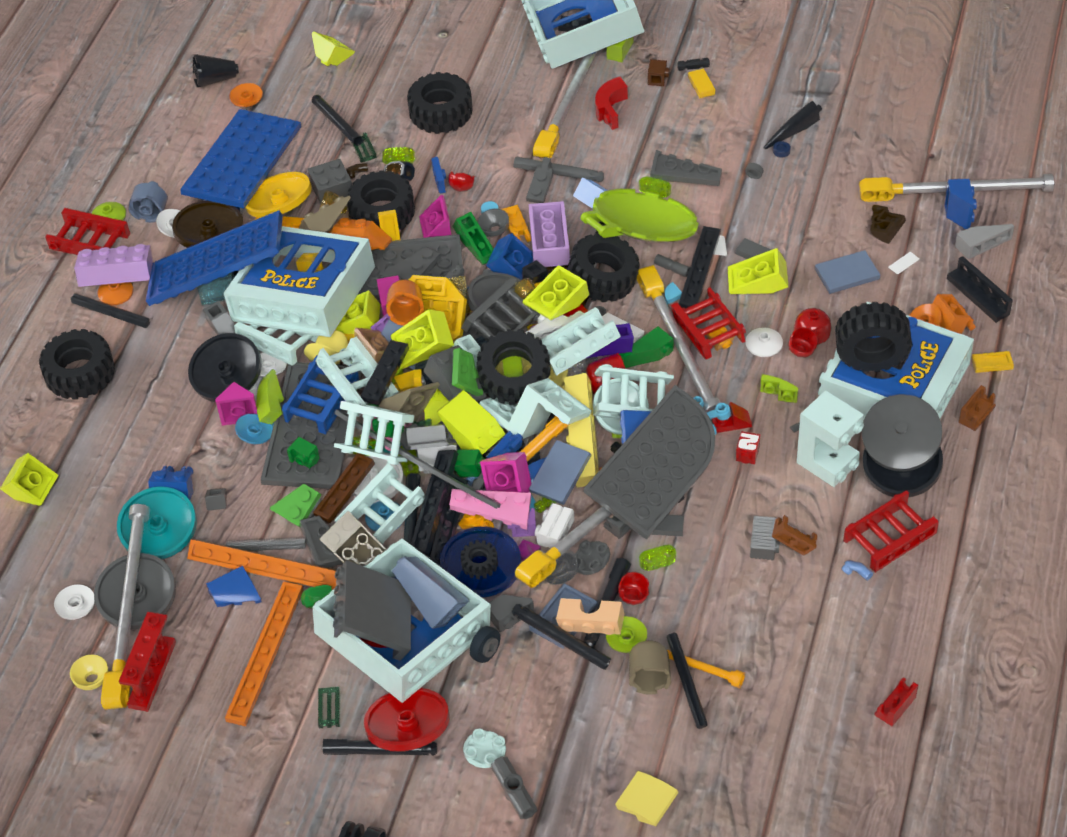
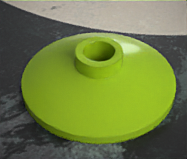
(111, 210)
(631, 628)

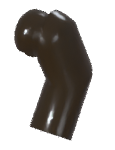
(356, 168)

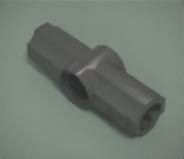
(518, 797)

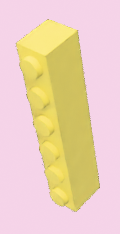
(583, 432)

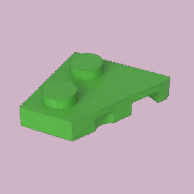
(464, 372)
(297, 504)

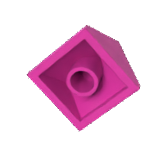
(435, 219)
(235, 403)

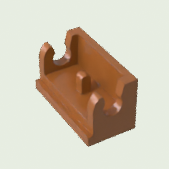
(977, 409)
(792, 537)

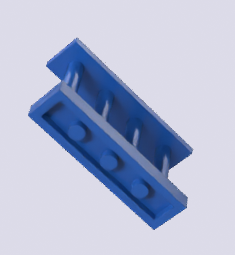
(327, 416)

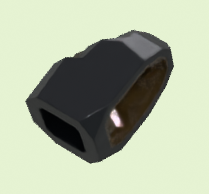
(403, 168)

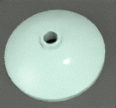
(613, 424)

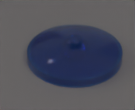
(507, 553)

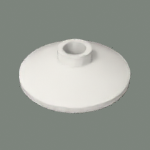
(165, 220)
(764, 342)
(270, 363)
(71, 596)

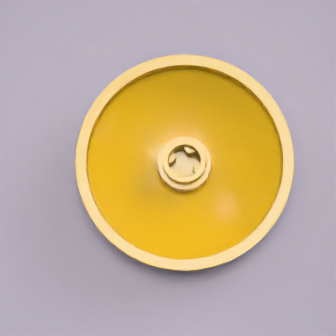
(280, 193)

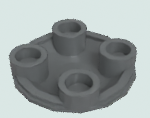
(592, 557)

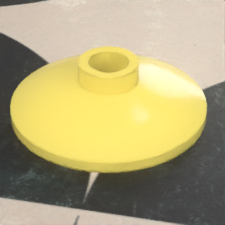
(313, 349)

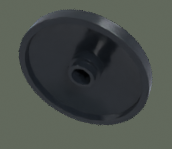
(224, 361)
(896, 482)

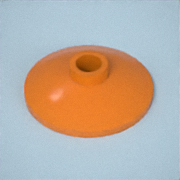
(246, 95)
(115, 293)
(928, 313)

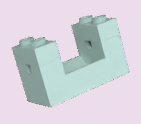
(824, 438)

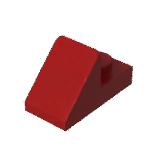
(738, 420)

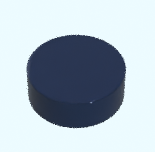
(781, 149)

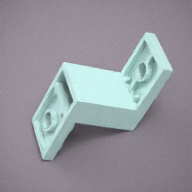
(535, 407)

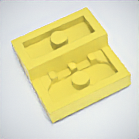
(646, 798)

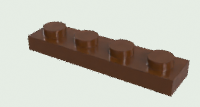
(344, 487)

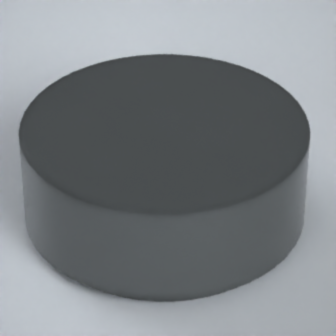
(754, 170)

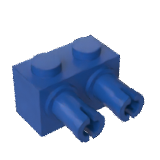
(177, 480)

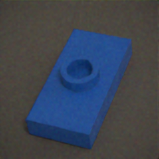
(439, 175)

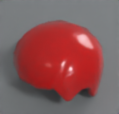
(460, 181)
(802, 347)
(633, 588)

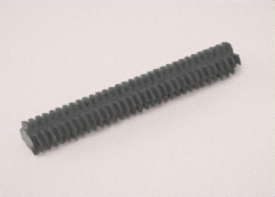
(268, 545)

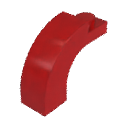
(606, 96)

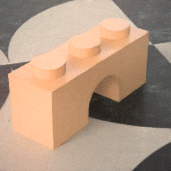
(605, 620)

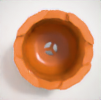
(404, 302)

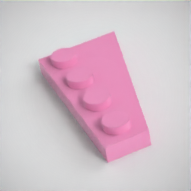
(513, 507)

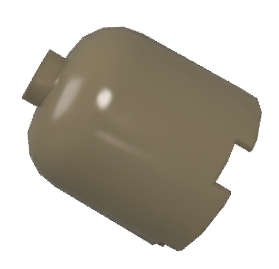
(649, 667)

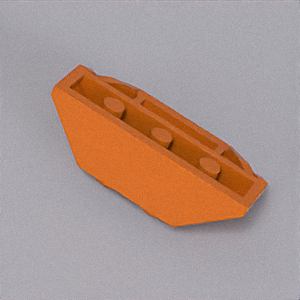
(363, 229)

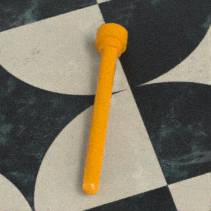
(736, 677)

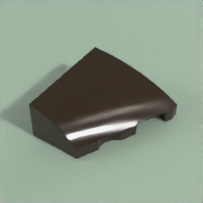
(885, 224)

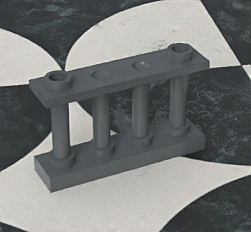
(497, 300)

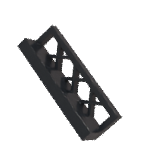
(979, 292)

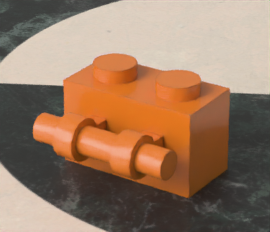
(953, 314)

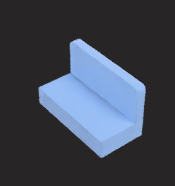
(587, 191)

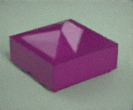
(527, 548)

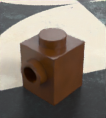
(658, 72)

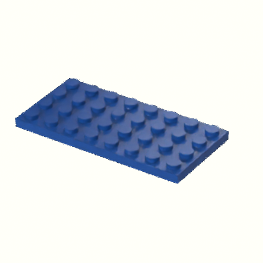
(241, 158)
(215, 258)

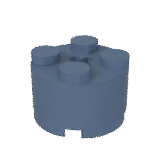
(147, 201)

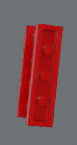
(84, 222)
(696, 334)
(894, 548)
(147, 661)

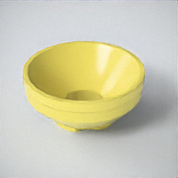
(86, 666)

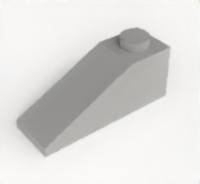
(982, 238)

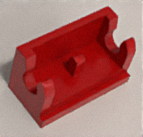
(897, 702)

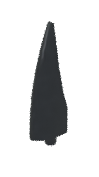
(798, 122)

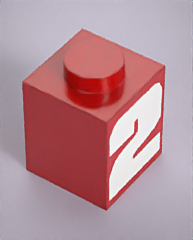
(748, 447)

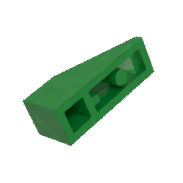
(473, 237)
(649, 348)

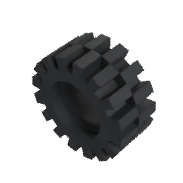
(479, 569)

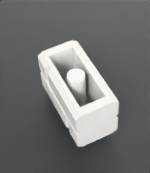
(555, 525)

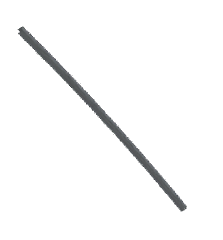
(426, 466)

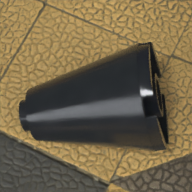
(212, 70)

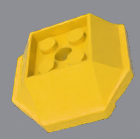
(443, 296)

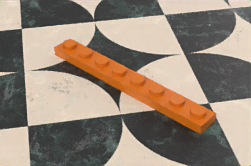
(261, 564)
(264, 654)

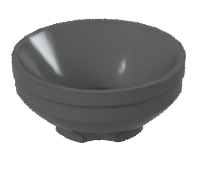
(493, 218)

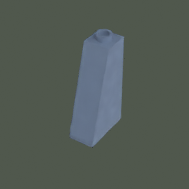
(429, 591)

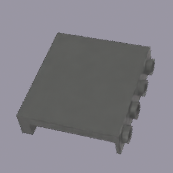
(372, 608)

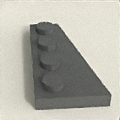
(686, 171)

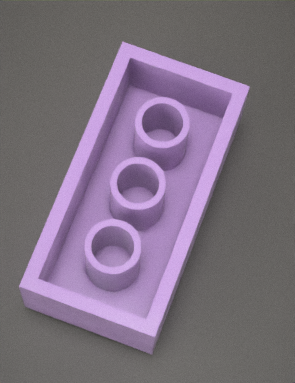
(549, 233)
(113, 265)

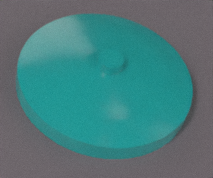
(169, 524)

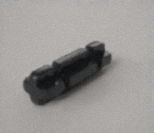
(693, 64)

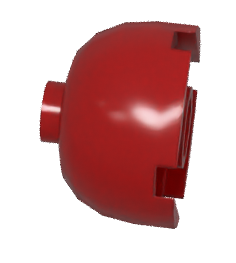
(815, 320)

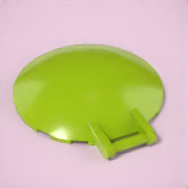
(640, 216)

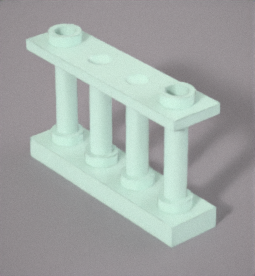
(589, 335)
(274, 346)
(363, 362)
(609, 410)
(384, 415)
(374, 491)

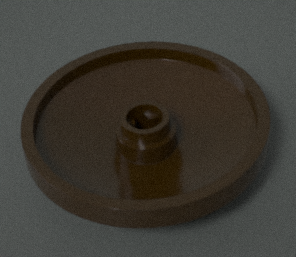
(204, 221)

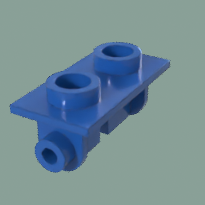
(508, 444)

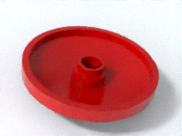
(406, 724)

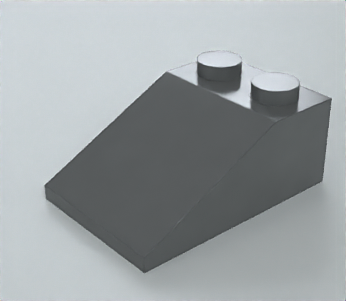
(440, 369)

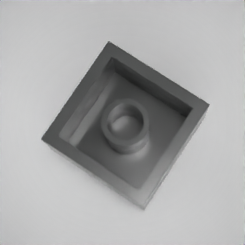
(330, 177)

